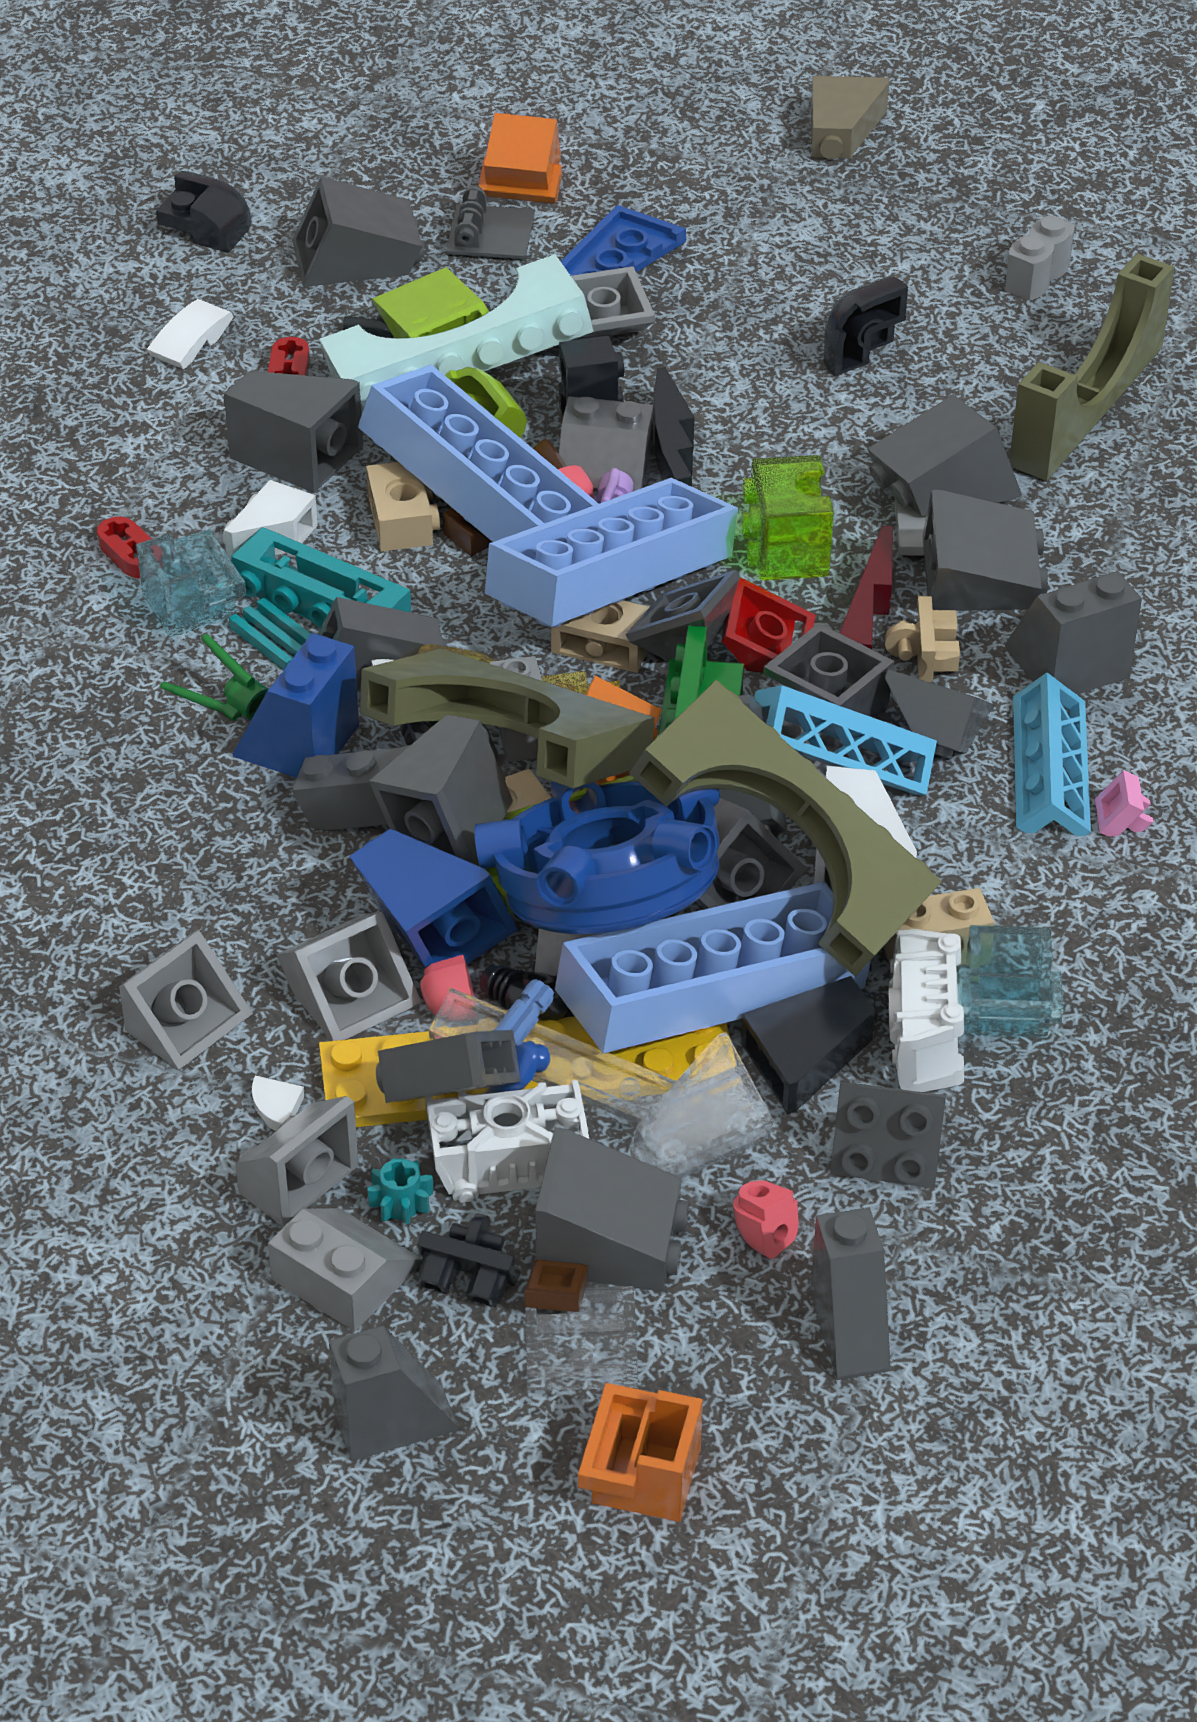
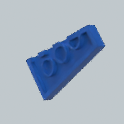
(623, 241)

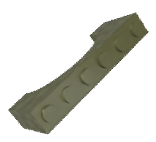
(1061, 408)
(576, 733)
(730, 748)

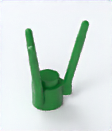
(242, 690)

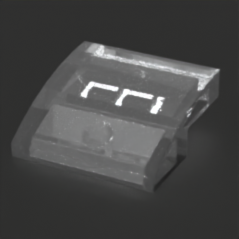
(603, 1318)

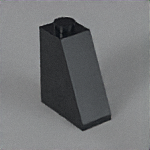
(808, 1038)

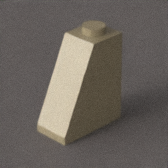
(845, 113)

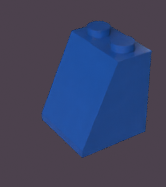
(306, 709)
(433, 898)

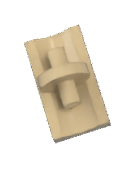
(930, 639)

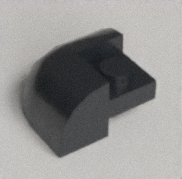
(207, 209)
(862, 323)

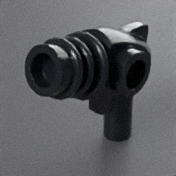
(507, 984)

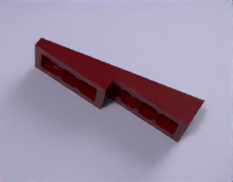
(873, 591)

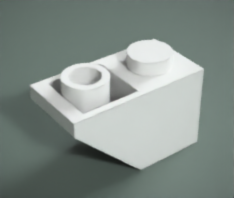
(277, 509)

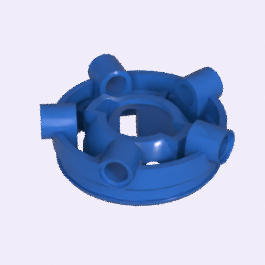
(603, 858)

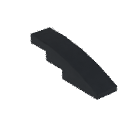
(672, 430)

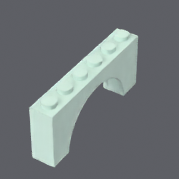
(536, 316)

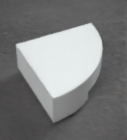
(276, 1100)

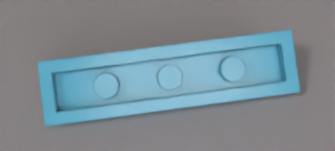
(853, 730)
(1043, 752)

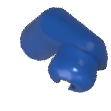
(531, 1059)

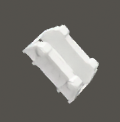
(926, 1010)
(507, 1136)

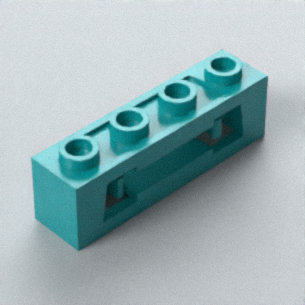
(315, 581)

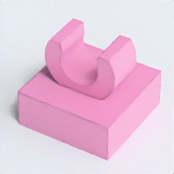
(1122, 806)

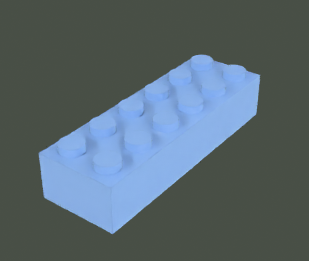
(467, 455)
(610, 551)
(699, 967)

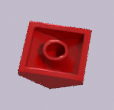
(761, 625)

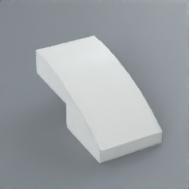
(188, 332)

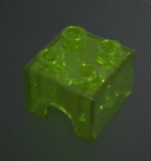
(787, 518)

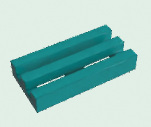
(282, 623)

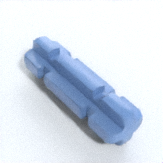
(525, 1012)

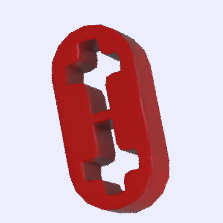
(280, 351)
(121, 551)

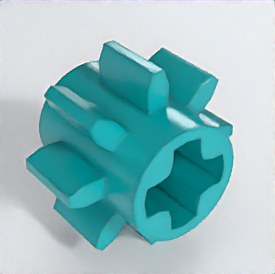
(400, 1190)

